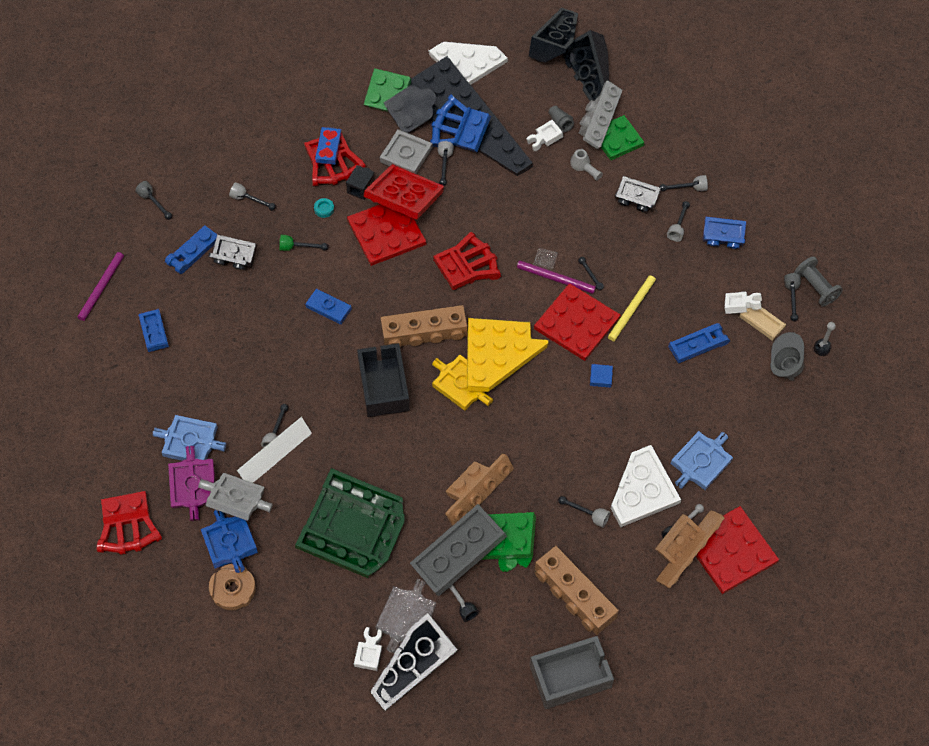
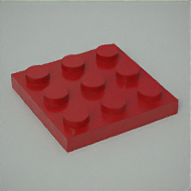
(404, 191)
(385, 233)
(577, 322)
(735, 552)

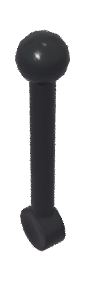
(599, 286)

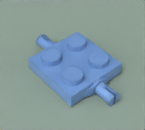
(189, 433)
(701, 460)

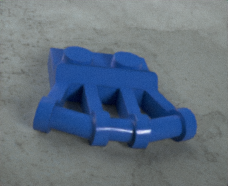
(470, 130)

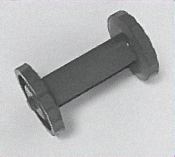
(809, 271)

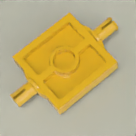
(453, 383)

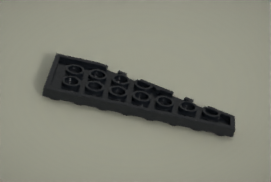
(496, 143)

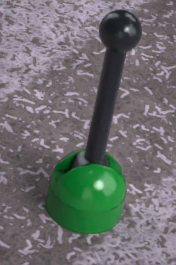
(287, 244)

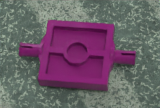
(185, 479)

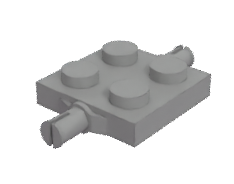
(235, 496)

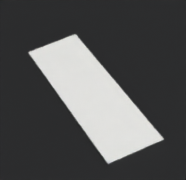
(274, 451)

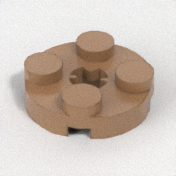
(238, 598)

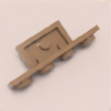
(476, 486)
(684, 543)

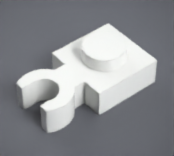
(546, 134)
(740, 302)
(369, 653)

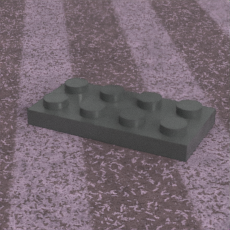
(458, 550)

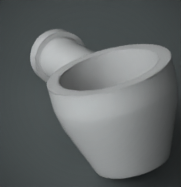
(580, 162)

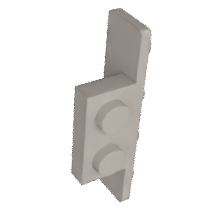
(599, 115)

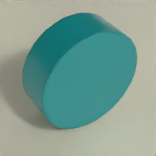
(324, 208)

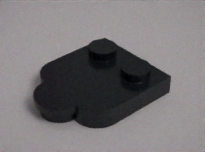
(411, 107)

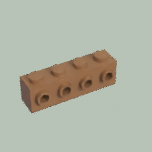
(424, 326)
(576, 590)

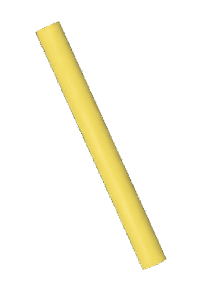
(631, 308)

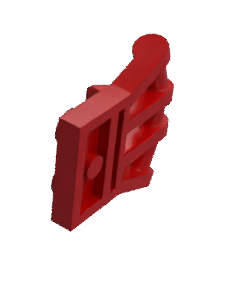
(343, 150)
(456, 268)
(126, 510)

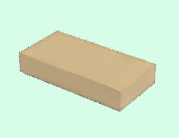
(763, 322)

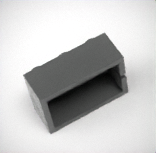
(571, 672)

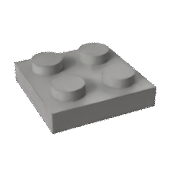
(406, 151)

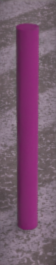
(555, 276)
(100, 286)

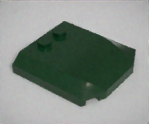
(352, 524)

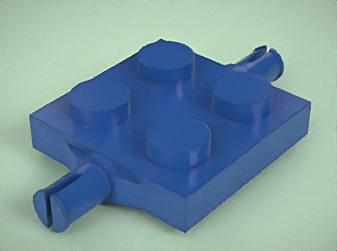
(228, 541)

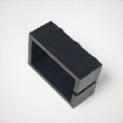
(383, 380)

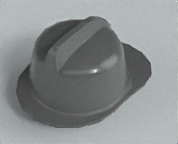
(787, 356)

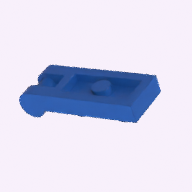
(192, 250)
(698, 343)

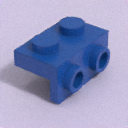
(724, 232)

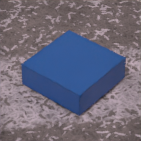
(601, 375)

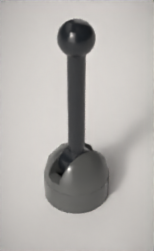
(145, 190)
(792, 282)

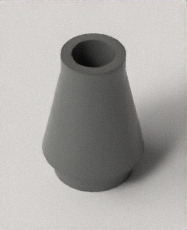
(561, 118)

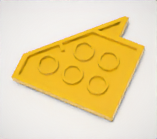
(497, 351)

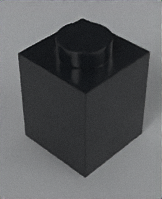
(359, 181)

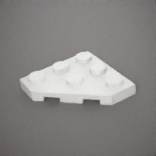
(470, 59)
(643, 488)

